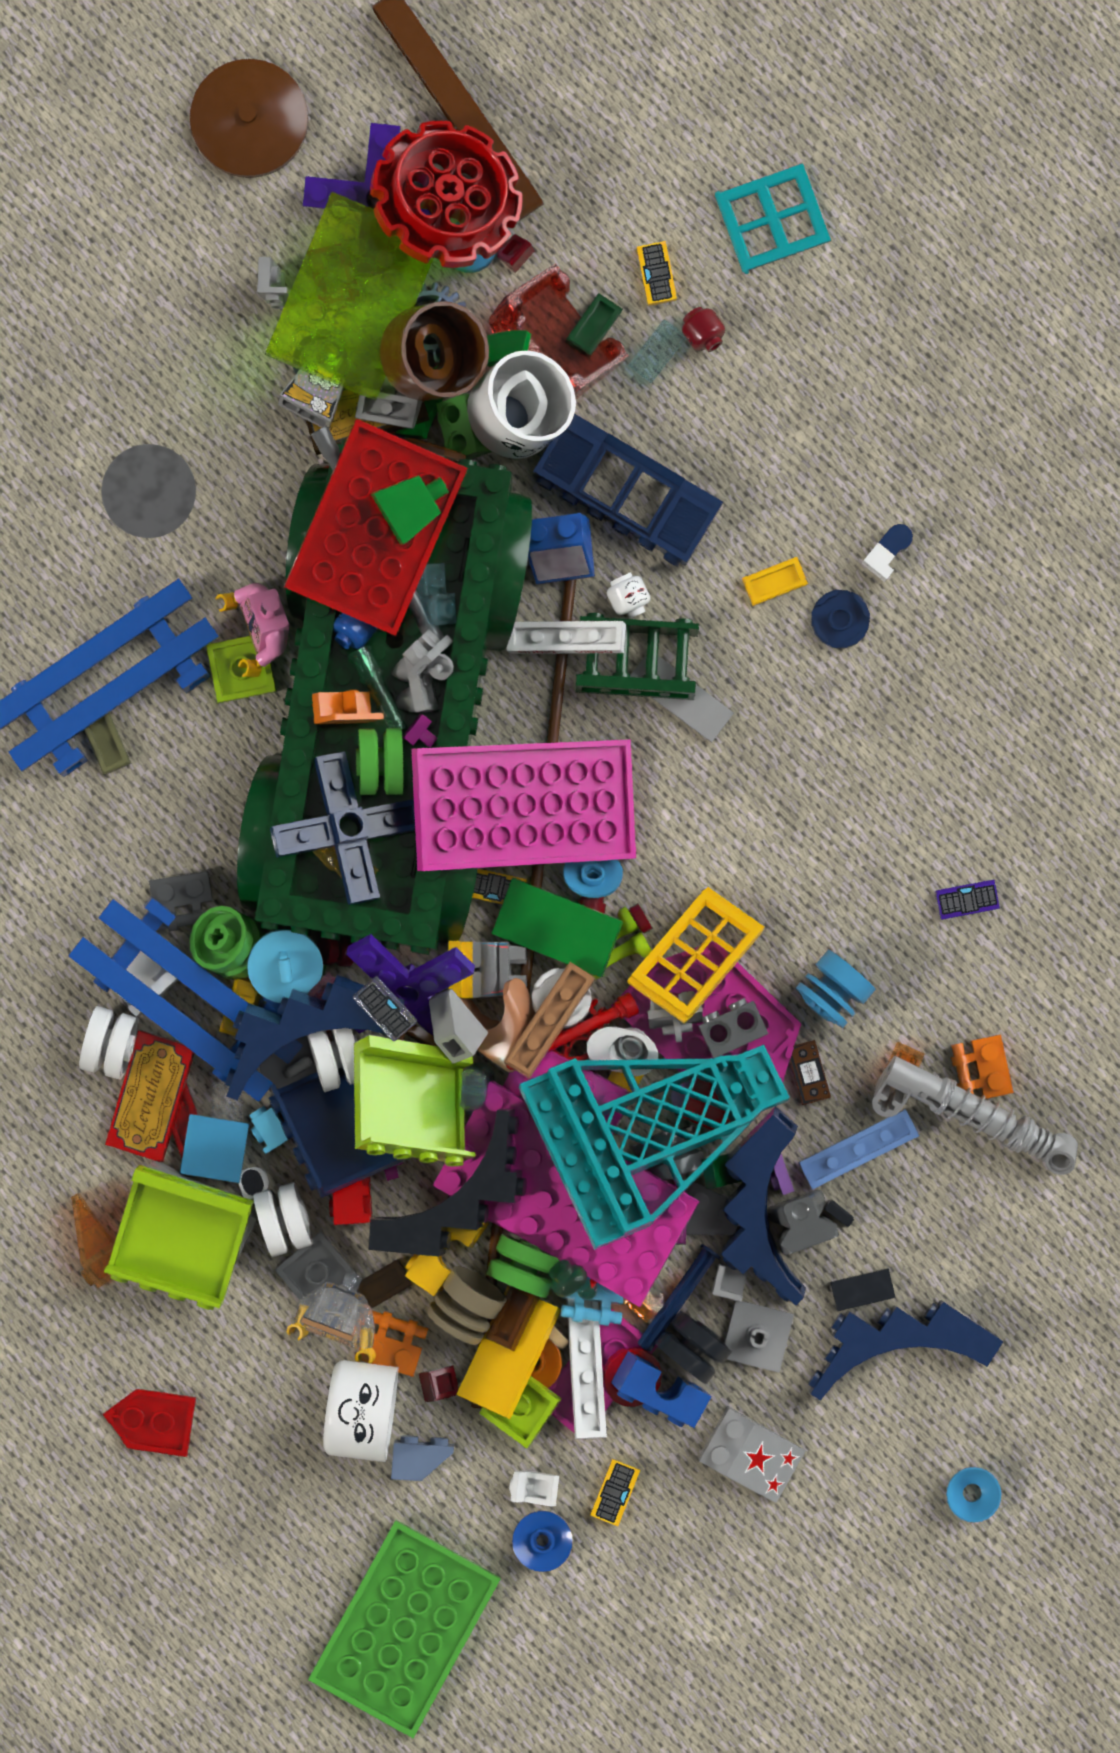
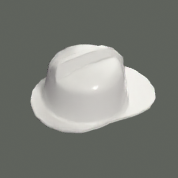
(622, 1044)

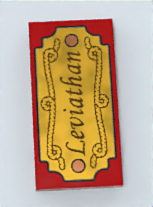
(150, 1096)

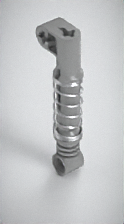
(943, 1095)

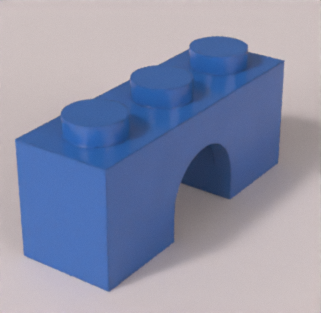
(682, 1402)

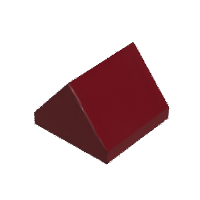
(515, 252)

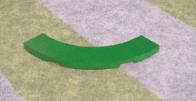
(500, 345)

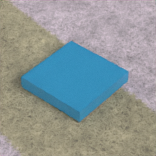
(214, 1148)

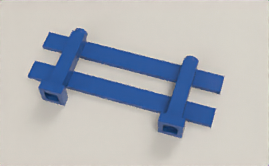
(173, 653)
(142, 936)

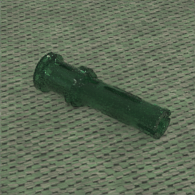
(371, 675)

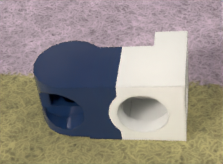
(893, 542)

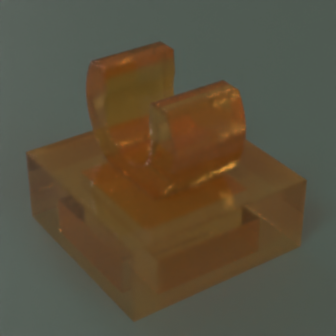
(907, 1053)
(649, 1308)

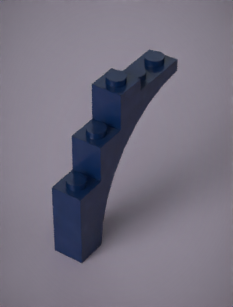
(301, 1015)
(747, 1206)
(898, 1330)

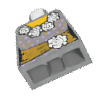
(311, 398)

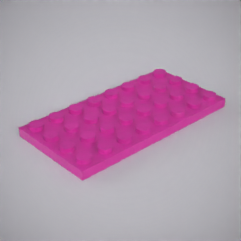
(523, 804)
(549, 1217)

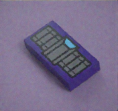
(967, 899)

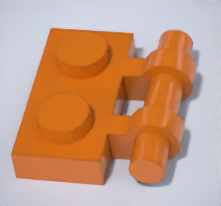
(990, 1064)
(393, 1351)

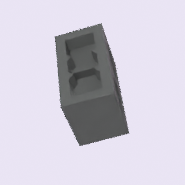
(735, 1035)

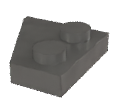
(709, 1214)

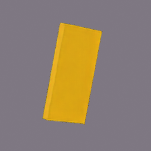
(499, 1374)

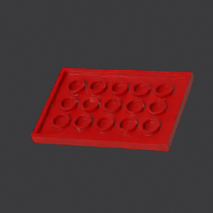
(350, 551)

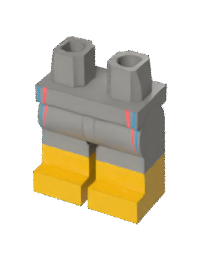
(494, 968)

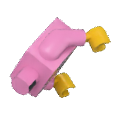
(264, 621)

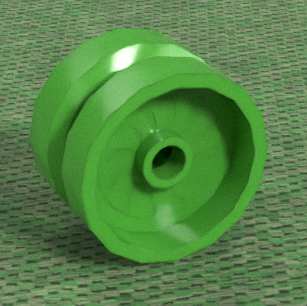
(380, 761)
(224, 940)
(523, 1268)

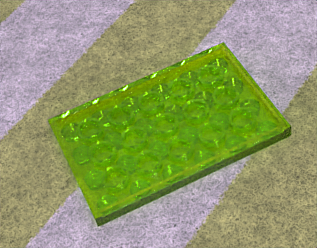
(346, 298)

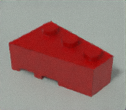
(352, 1204)

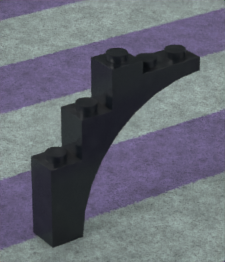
(466, 1209)

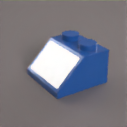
(561, 548)

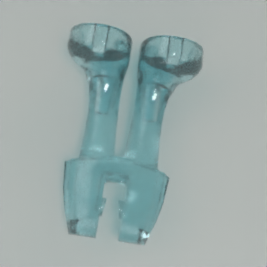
(474, 1086)

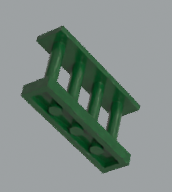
(650, 684)

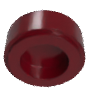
(640, 918)

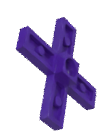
(318, 189)
(423, 980)

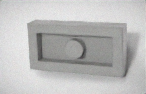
(421, 693)

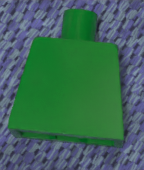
(409, 505)

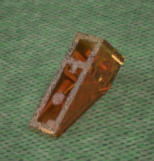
(93, 1243)

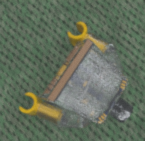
(338, 1315)

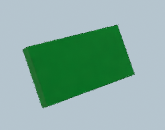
(557, 927)

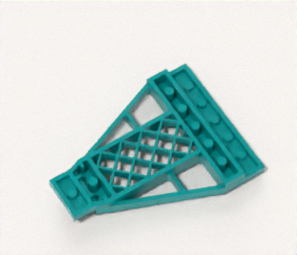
(587, 1152)

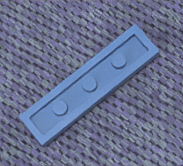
(858, 1149)

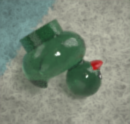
(571, 1278)

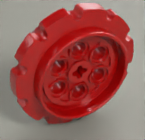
(425, 236)

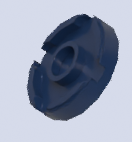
(832, 622)

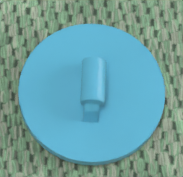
(284, 963)

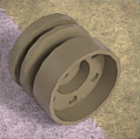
(466, 1305)

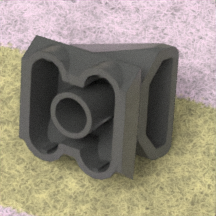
(802, 1222)

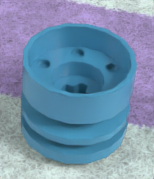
(835, 989)

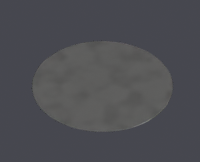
(148, 491)

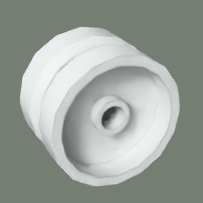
(108, 1042)
(332, 1056)
(287, 1218)

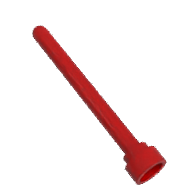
(623, 1007)

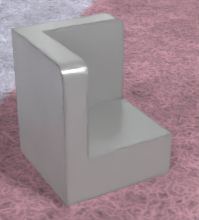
(729, 1283)

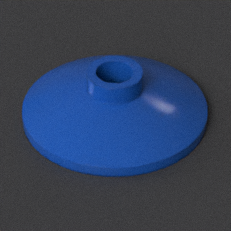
(542, 1557)

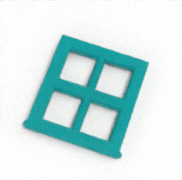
(772, 217)

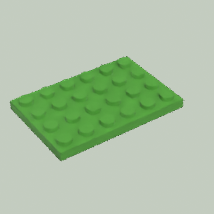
(404, 1628)

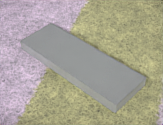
(702, 714)

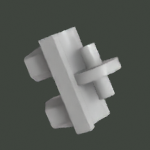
(427, 654)
(670, 1025)

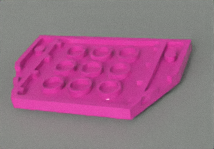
(736, 985)

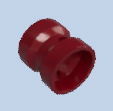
(335, 951)

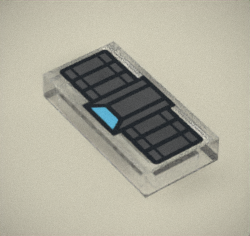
(384, 1008)

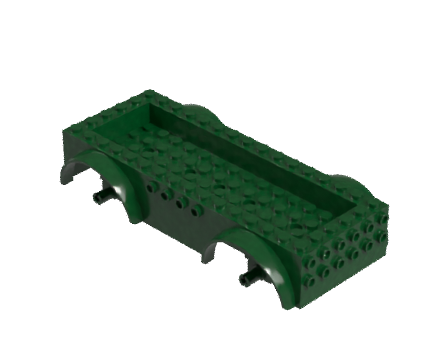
(485, 567)

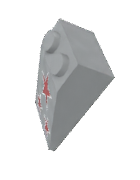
(751, 1454)

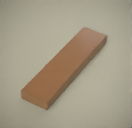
(549, 1020)

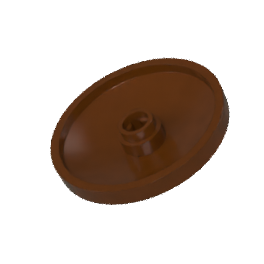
(249, 118)

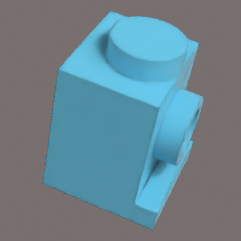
(267, 1128)

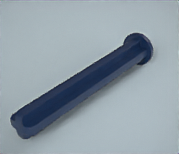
(678, 1297)

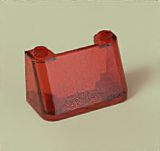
(549, 316)

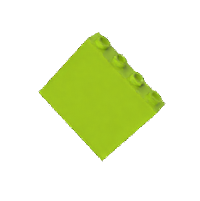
(409, 1101)
(179, 1237)

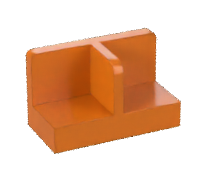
(343, 708)

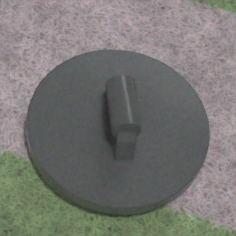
(284, 1074)

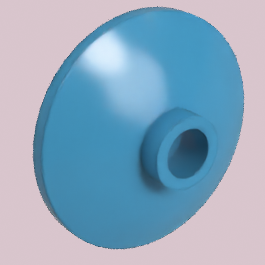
(606, 876)

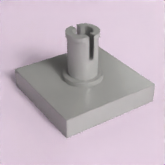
(758, 1335)

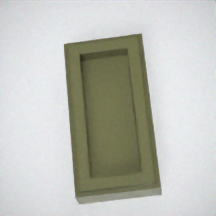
(107, 745)

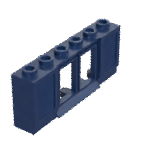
(679, 519)

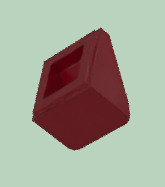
(439, 1383)

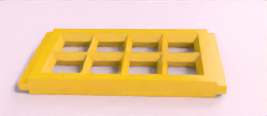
(661, 995)

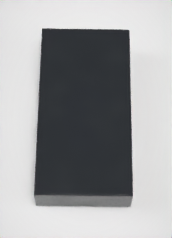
(862, 1289)

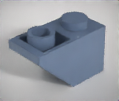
(417, 1459)

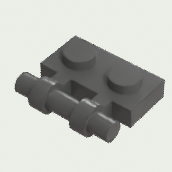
(182, 891)

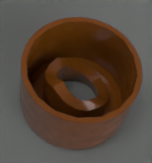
(461, 345)

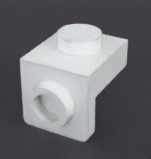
(534, 1488)

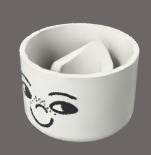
(539, 387)
(360, 1410)

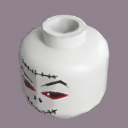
(628, 595)

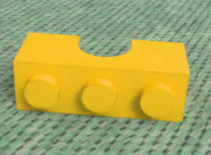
(430, 1271)

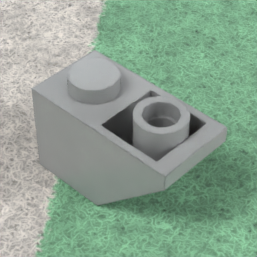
(455, 1027)

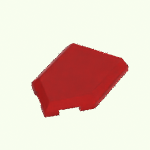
(154, 1421)

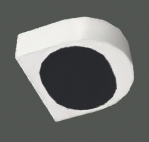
(253, 1181)

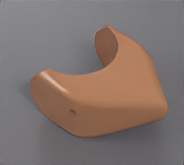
(505, 1033)

